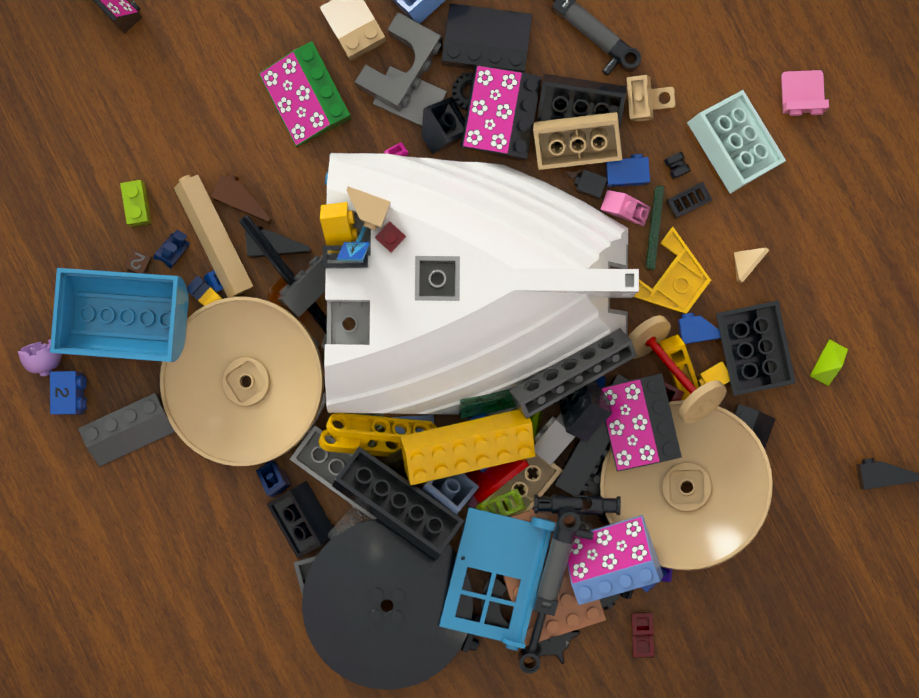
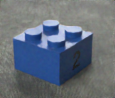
(67, 393)

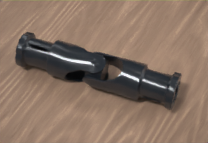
(598, 504)

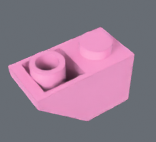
(625, 207)

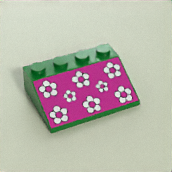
(304, 94)

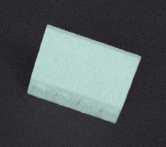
(736, 141)

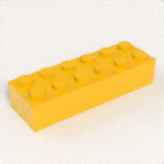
(467, 446)

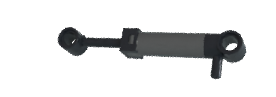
(598, 34)
(551, 581)

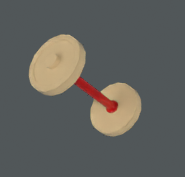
(701, 400)

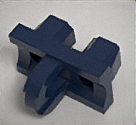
(172, 249)

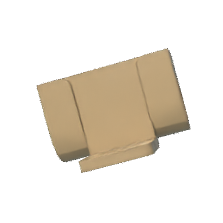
(644, 99)

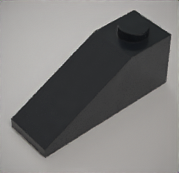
(281, 244)
(880, 474)

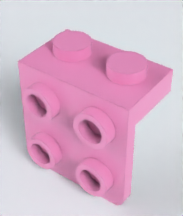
(803, 93)

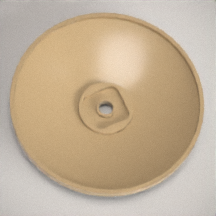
(206, 391)
(727, 497)

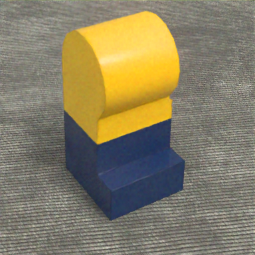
(202, 291)

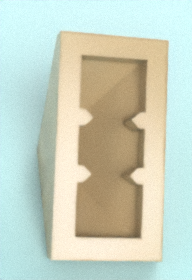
(746, 261)

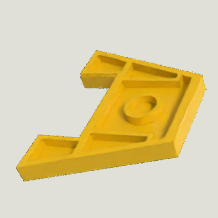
(680, 283)

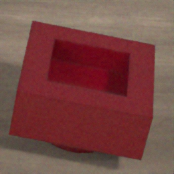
(390, 237)

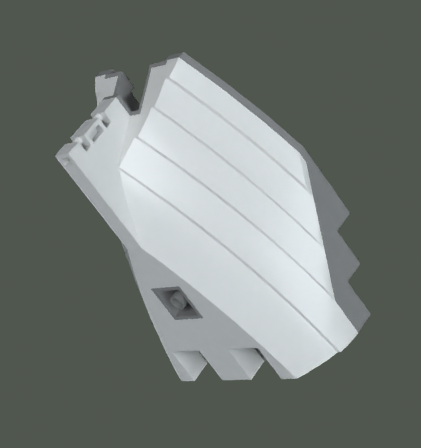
(478, 293)

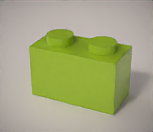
(135, 203)

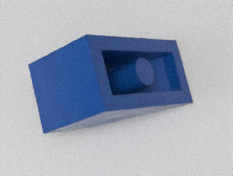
(696, 329)

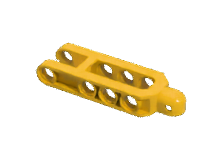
(360, 429)

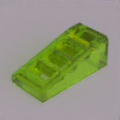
(516, 496)

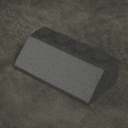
(126, 429)

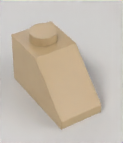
(370, 208)

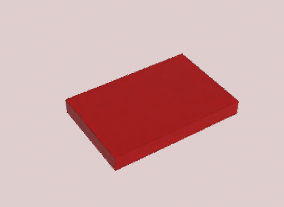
(495, 478)

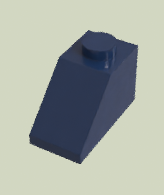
(273, 478)

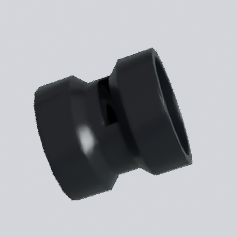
(674, 161)

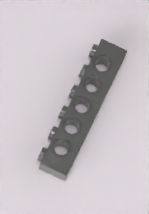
(573, 373)

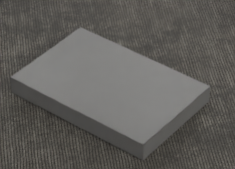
(422, 97)

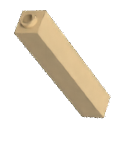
(213, 236)

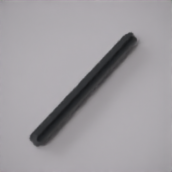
(280, 265)

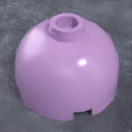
(38, 359)

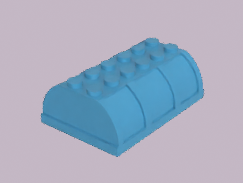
(119, 315)

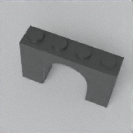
(397, 90)

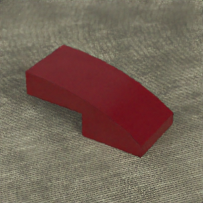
(642, 635)

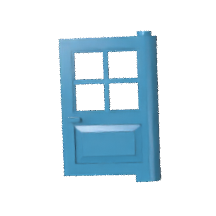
(503, 548)

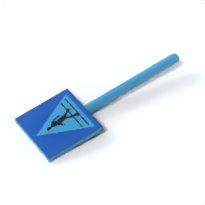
(354, 250)

